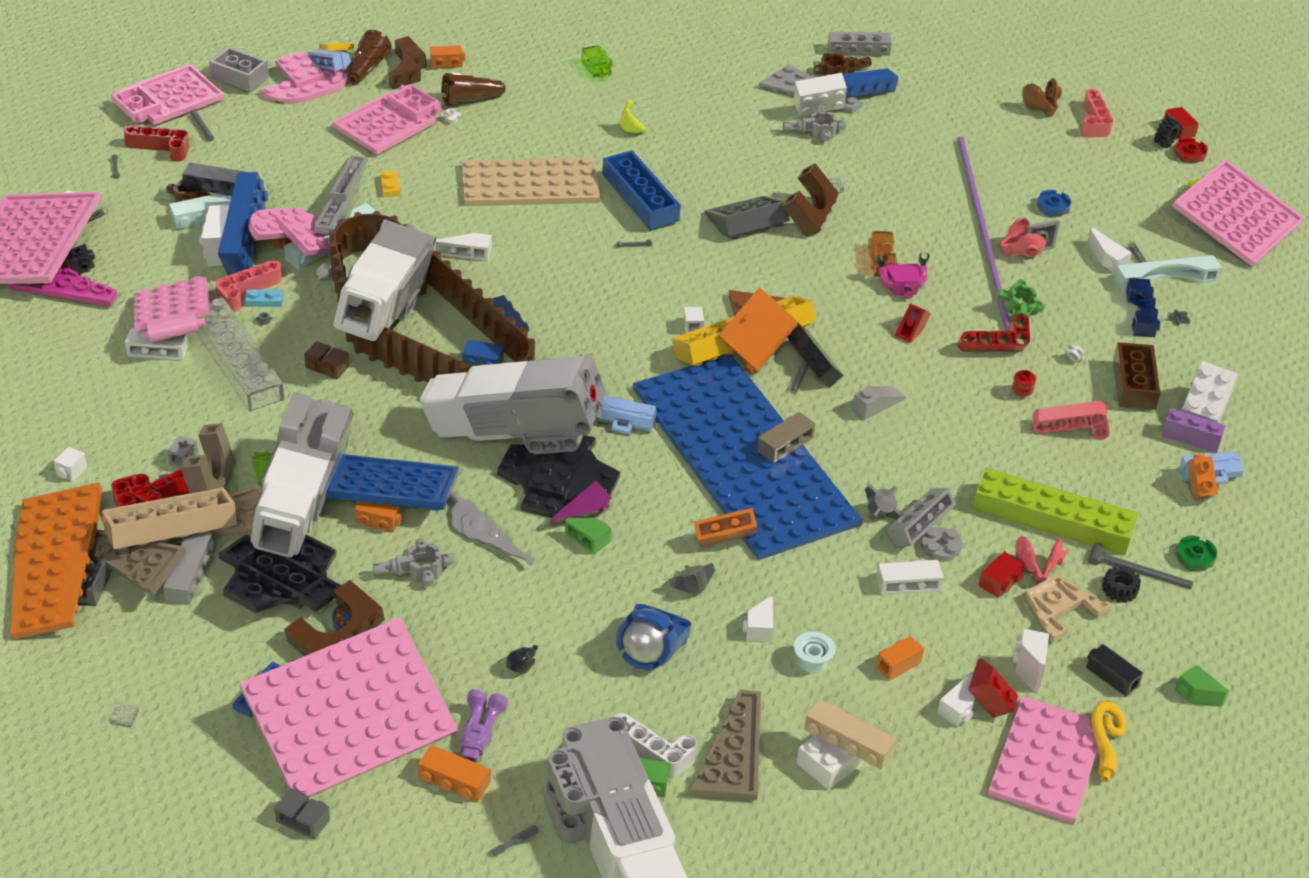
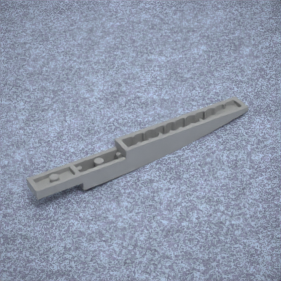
(341, 195)

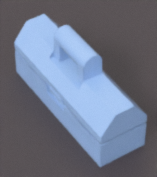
(329, 59)
(629, 413)
(1225, 465)

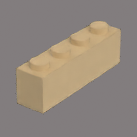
(850, 734)

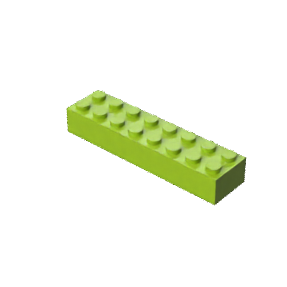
(1055, 511)

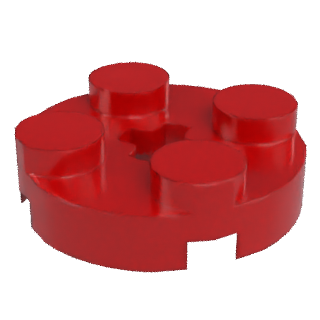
(1189, 150)

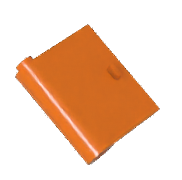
(761, 332)

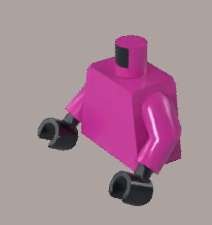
(903, 278)

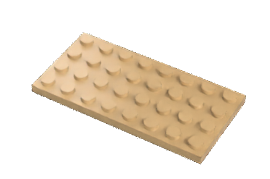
(530, 181)

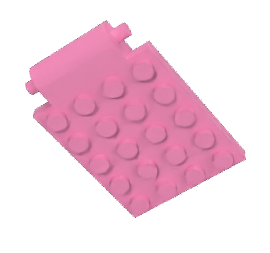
(167, 95)
(390, 118)
(172, 309)

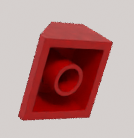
(992, 690)

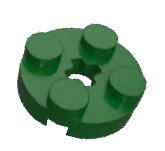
(1193, 561)

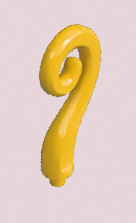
(1108, 758)

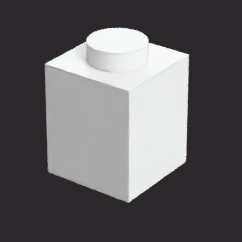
(693, 318)
(70, 464)

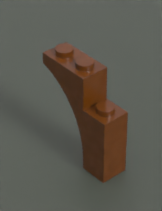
(412, 62)

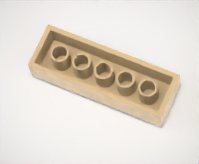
(169, 518)

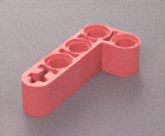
(1099, 119)
(256, 277)
(1073, 417)

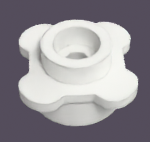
(451, 115)
(323, 271)
(1075, 353)

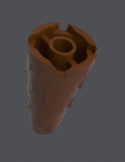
(369, 54)
(467, 88)

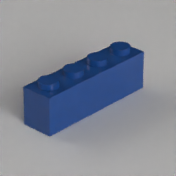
(870, 82)

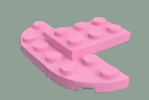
(306, 80)
(289, 224)

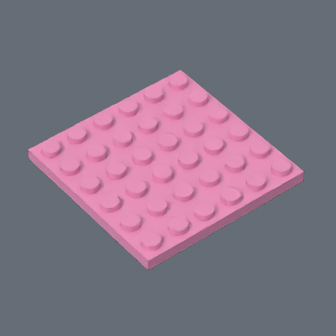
(1238, 212)

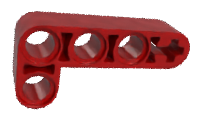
(158, 139)
(994, 345)
(165, 487)
(124, 489)

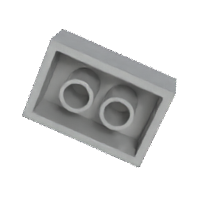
(239, 69)

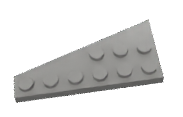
(785, 80)

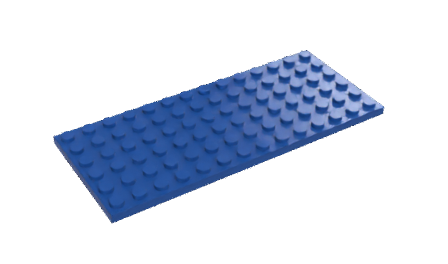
(715, 424)

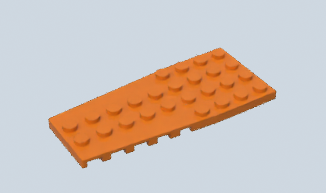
(52, 558)

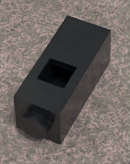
(1114, 670)

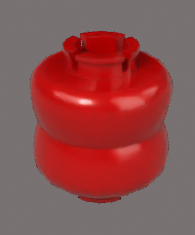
(1023, 383)

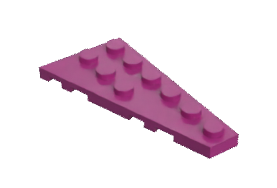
(71, 286)

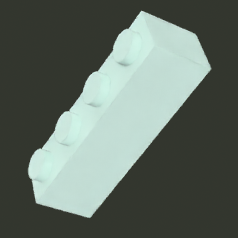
(193, 211)

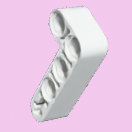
(654, 747)

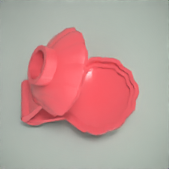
(1021, 243)
(1025, 553)

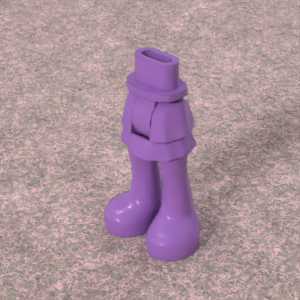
(477, 735)

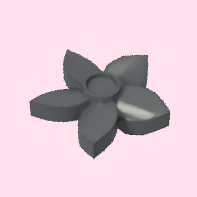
(1181, 317)

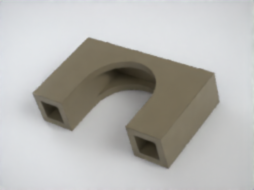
(214, 467)

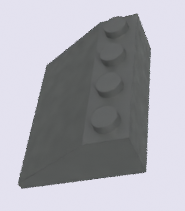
(748, 216)

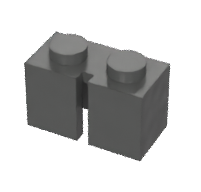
(302, 814)

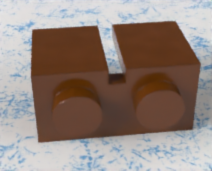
(331, 365)

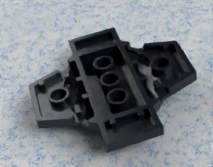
(555, 478)
(270, 579)

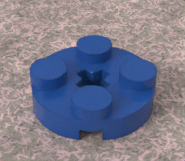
(1053, 203)

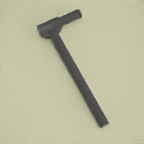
(1098, 556)

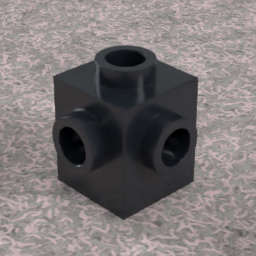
(81, 258)

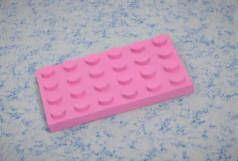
(1046, 760)

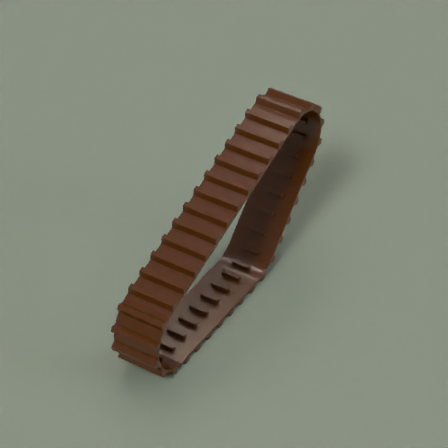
(403, 352)

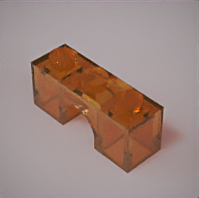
(881, 243)

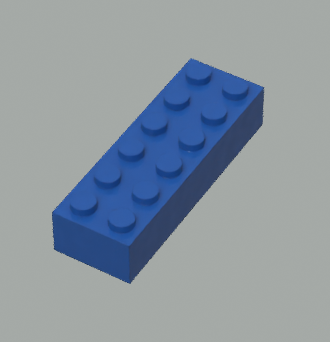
(641, 189)
(237, 242)

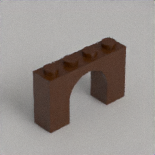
(823, 194)
(364, 615)

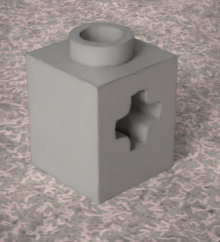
(181, 448)

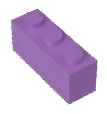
(1193, 430)

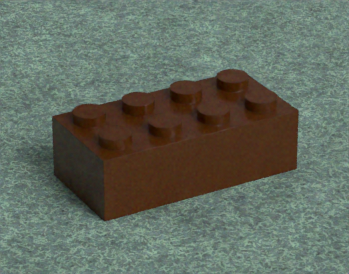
(1136, 376)

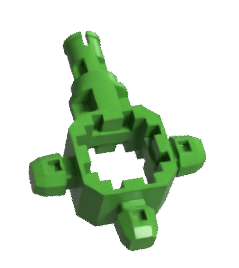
(1027, 293)

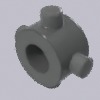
(264, 318)

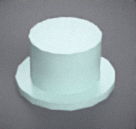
(814, 651)

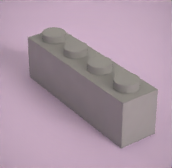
(184, 579)

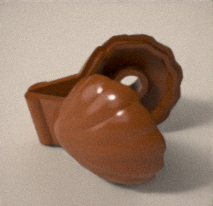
(1037, 99)

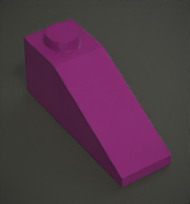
(585, 505)

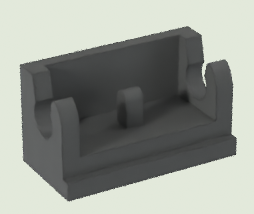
(94, 584)

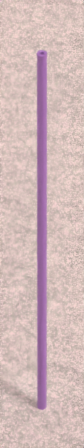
(985, 237)

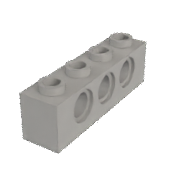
(859, 43)
(921, 517)

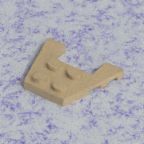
(1057, 597)

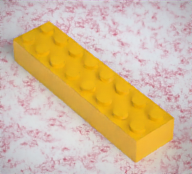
(706, 345)

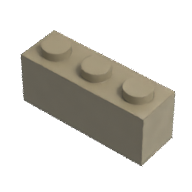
(786, 437)

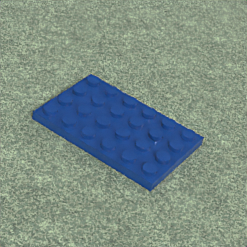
(392, 482)

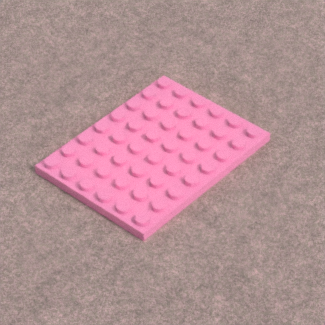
(40, 233)
(348, 708)

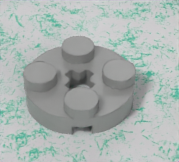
(949, 537)

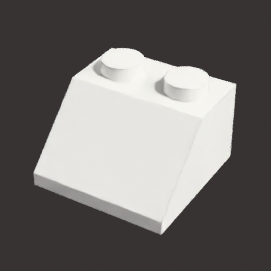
(1031, 657)

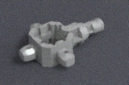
(820, 125)
(407, 564)

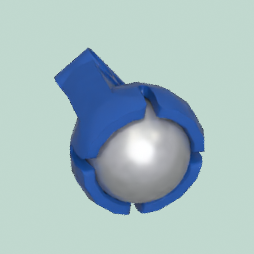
(651, 636)

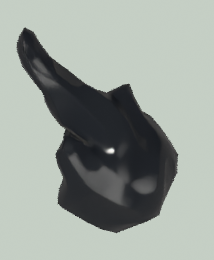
(521, 659)

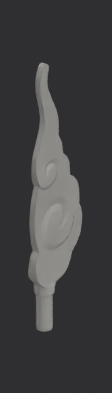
(480, 527)

